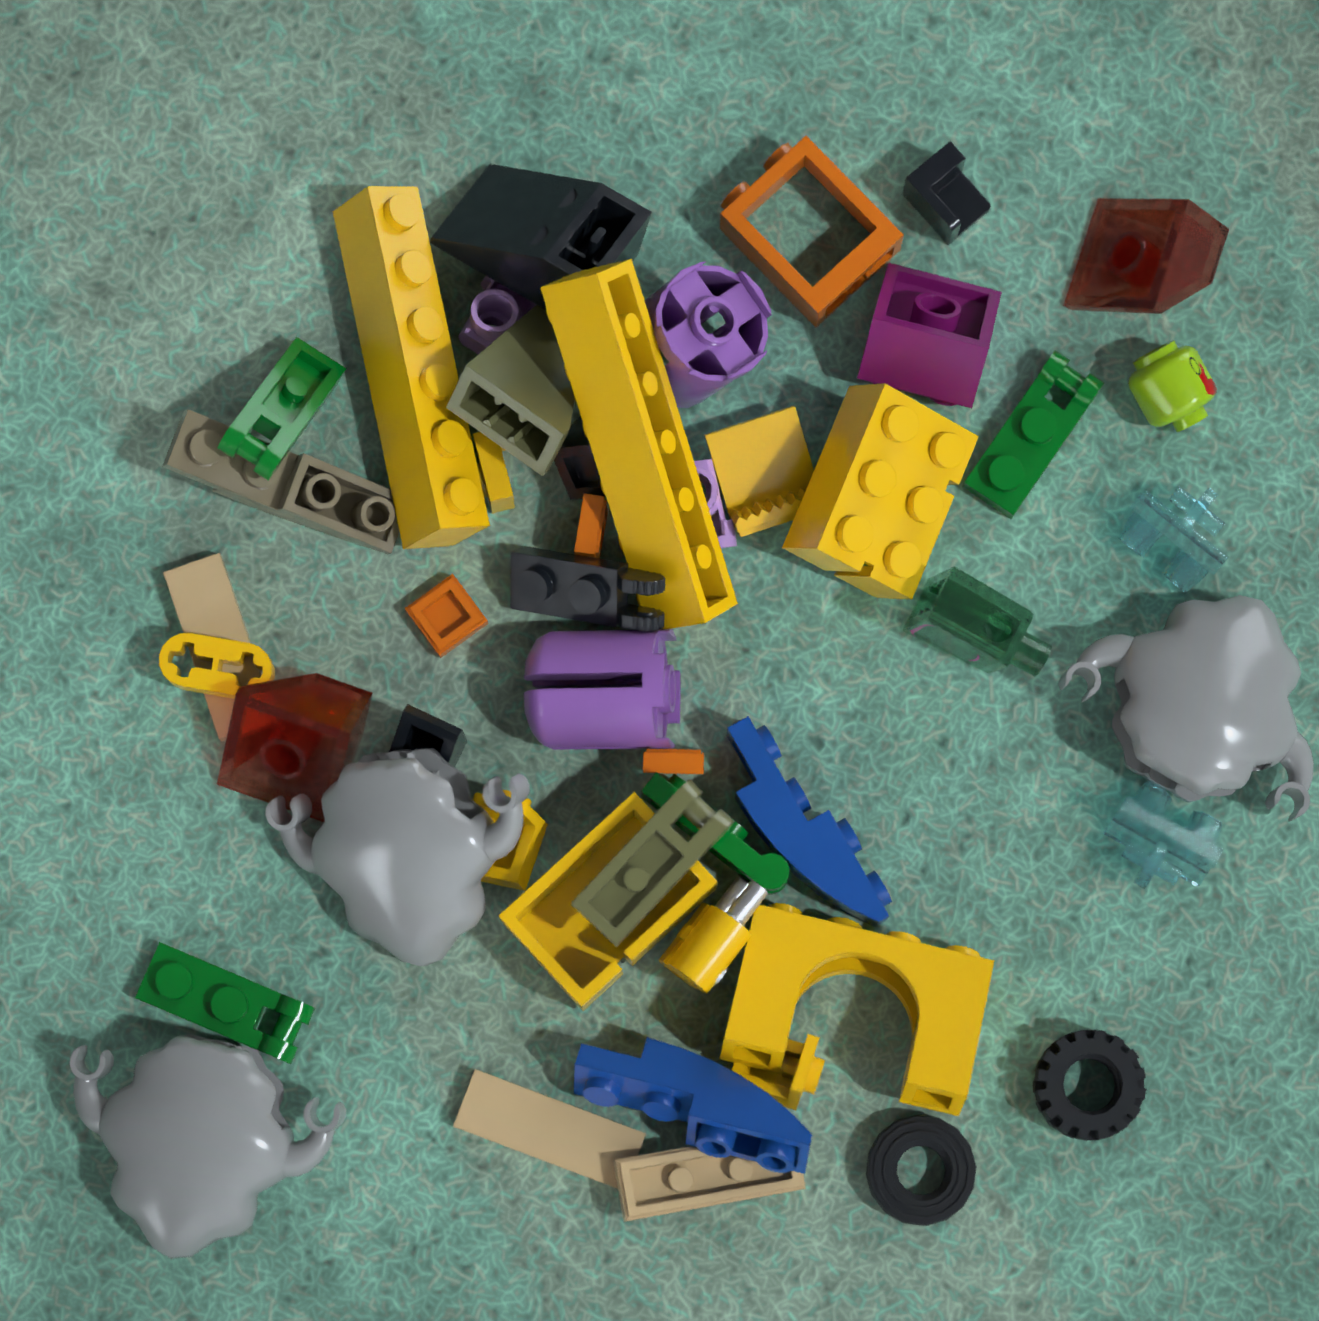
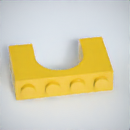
(937, 986)

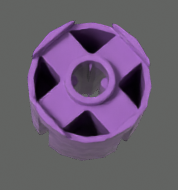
(704, 361)
(602, 689)

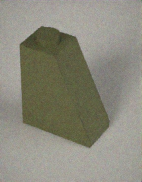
(519, 392)

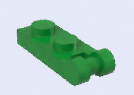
(282, 407)
(1031, 437)
(768, 870)
(222, 1001)

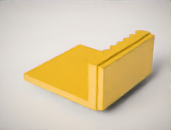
(761, 469)

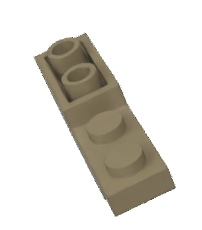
(299, 491)

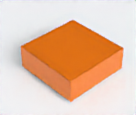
(591, 526)
(446, 615)
(673, 761)

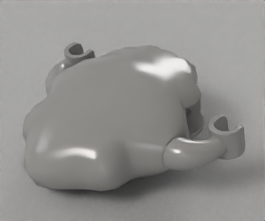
(1206, 700)
(405, 847)
(196, 1138)

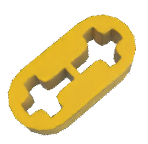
(219, 652)

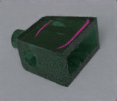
(954, 619)

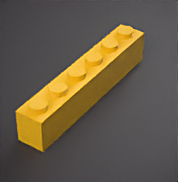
(410, 367)
(639, 440)

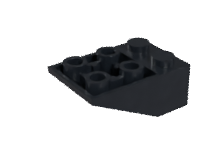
(540, 228)

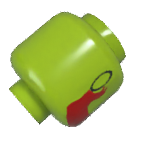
(1172, 386)

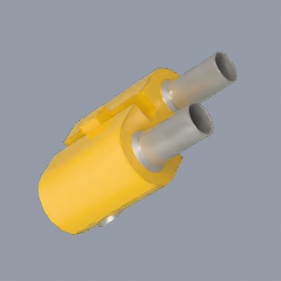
(713, 936)

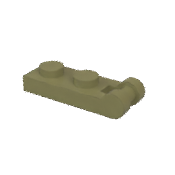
(650, 865)

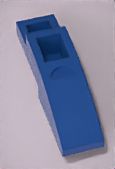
(817, 849)
(721, 1107)

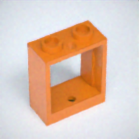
(851, 272)

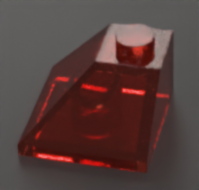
(1145, 255)
(292, 737)

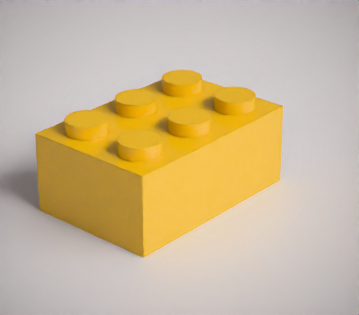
(880, 491)
(566, 942)

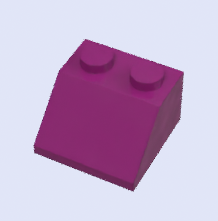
(930, 335)

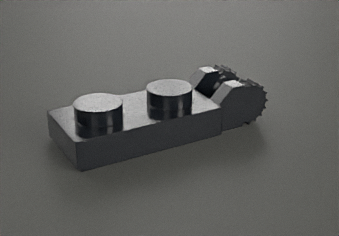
(583, 589)

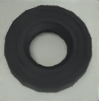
(957, 1161)

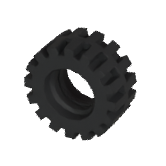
(1127, 1078)

